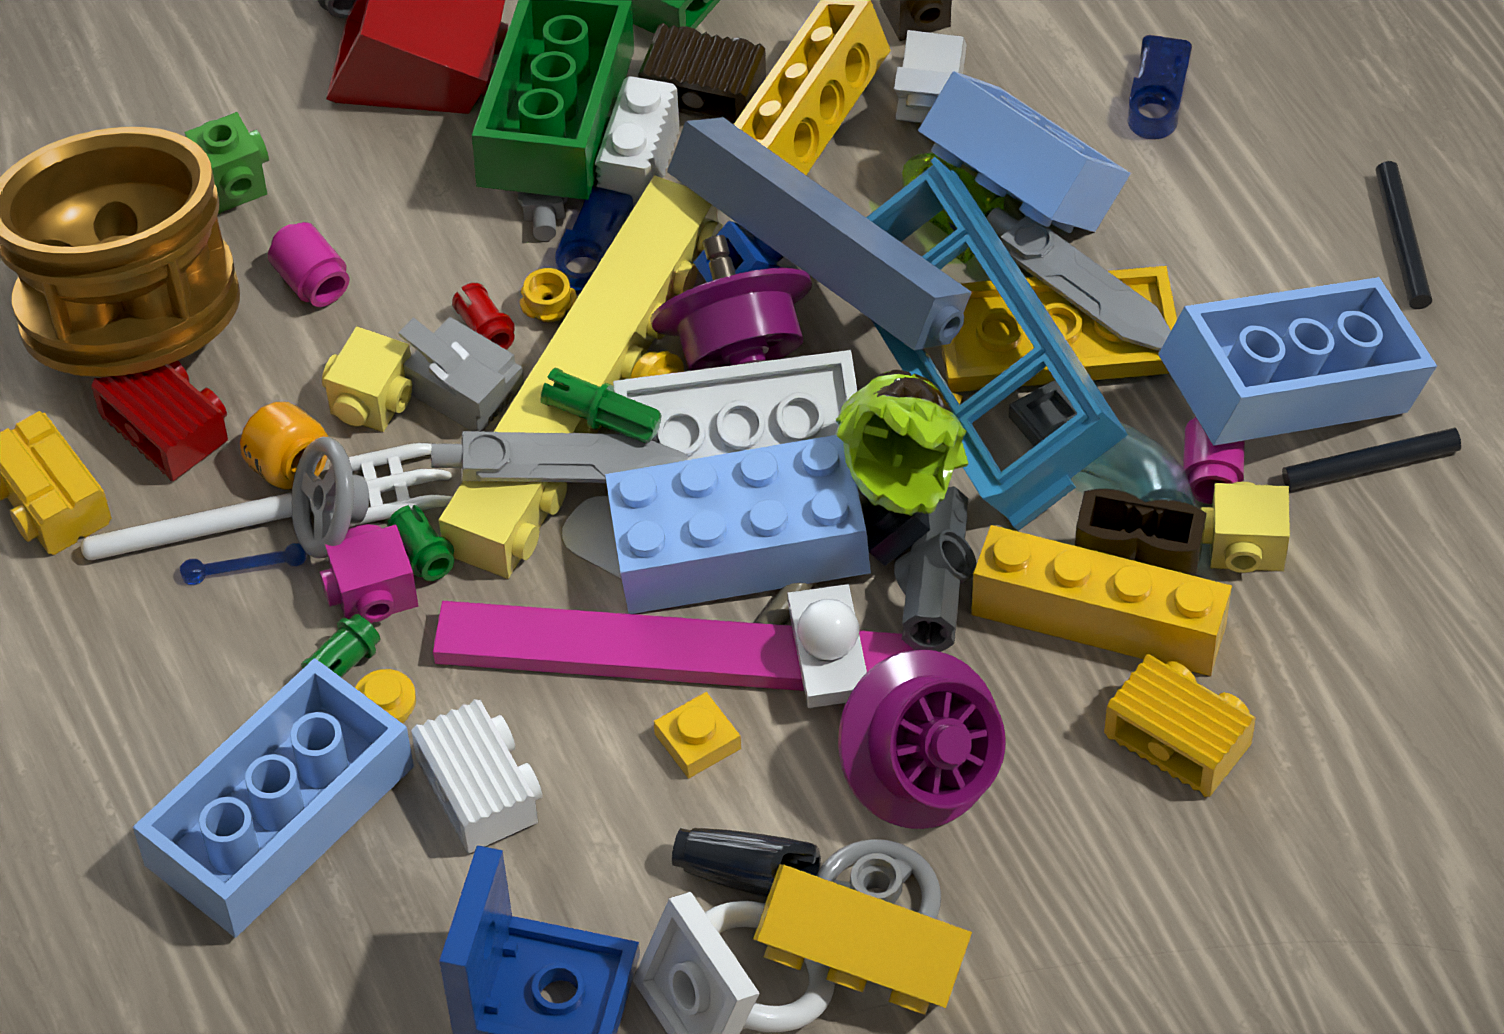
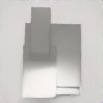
(460, 372)

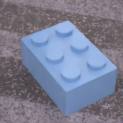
(1022, 154)

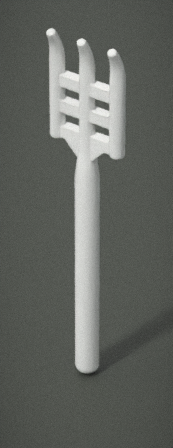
(279, 506)

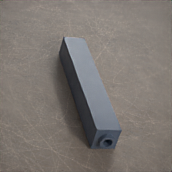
(819, 233)

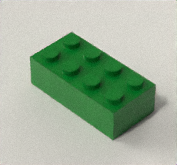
(553, 96)

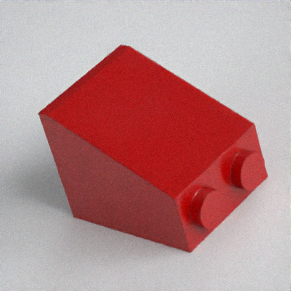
(418, 54)

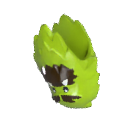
(901, 442)

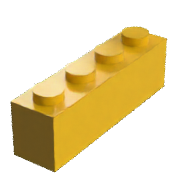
(1100, 599)

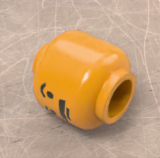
(276, 440)

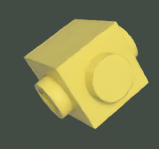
(368, 380)
(1248, 527)

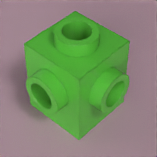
(234, 159)

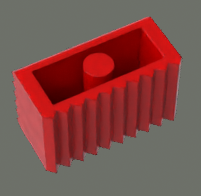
(163, 416)

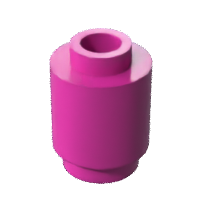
(308, 264)
(1209, 463)

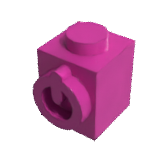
(369, 574)

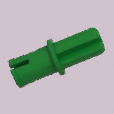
(601, 406)

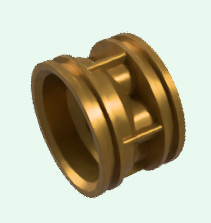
(116, 251)

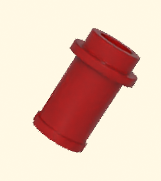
(484, 316)

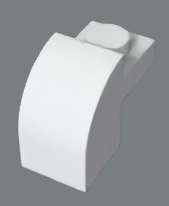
(925, 70)

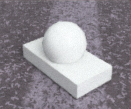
(827, 643)

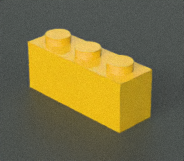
(861, 939)

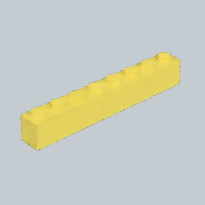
(598, 342)

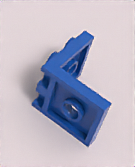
(503, 962)

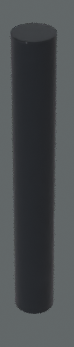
(1403, 235)
(1371, 459)

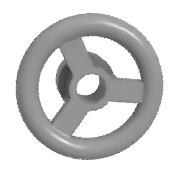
(335, 499)
(887, 867)

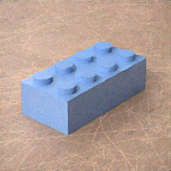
(1296, 360)
(737, 524)
(274, 797)

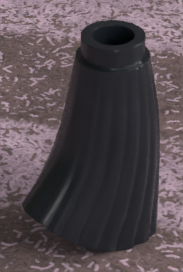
(741, 858)

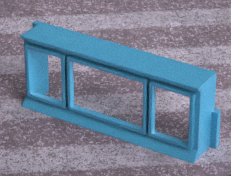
(1046, 470)

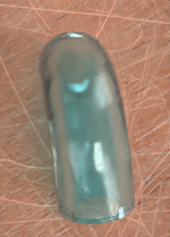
(1142, 469)

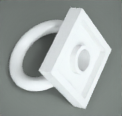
(701, 986)

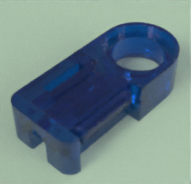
(1160, 82)
(593, 232)

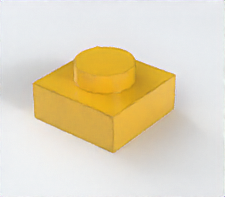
(697, 735)

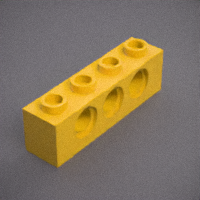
(816, 81)

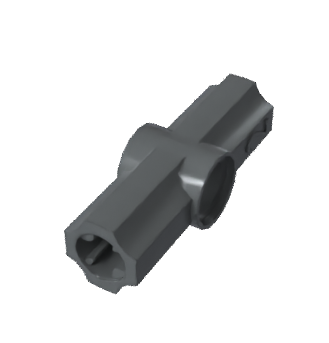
(933, 576)

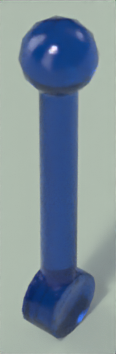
(194, 571)

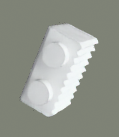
(638, 136)
(476, 775)

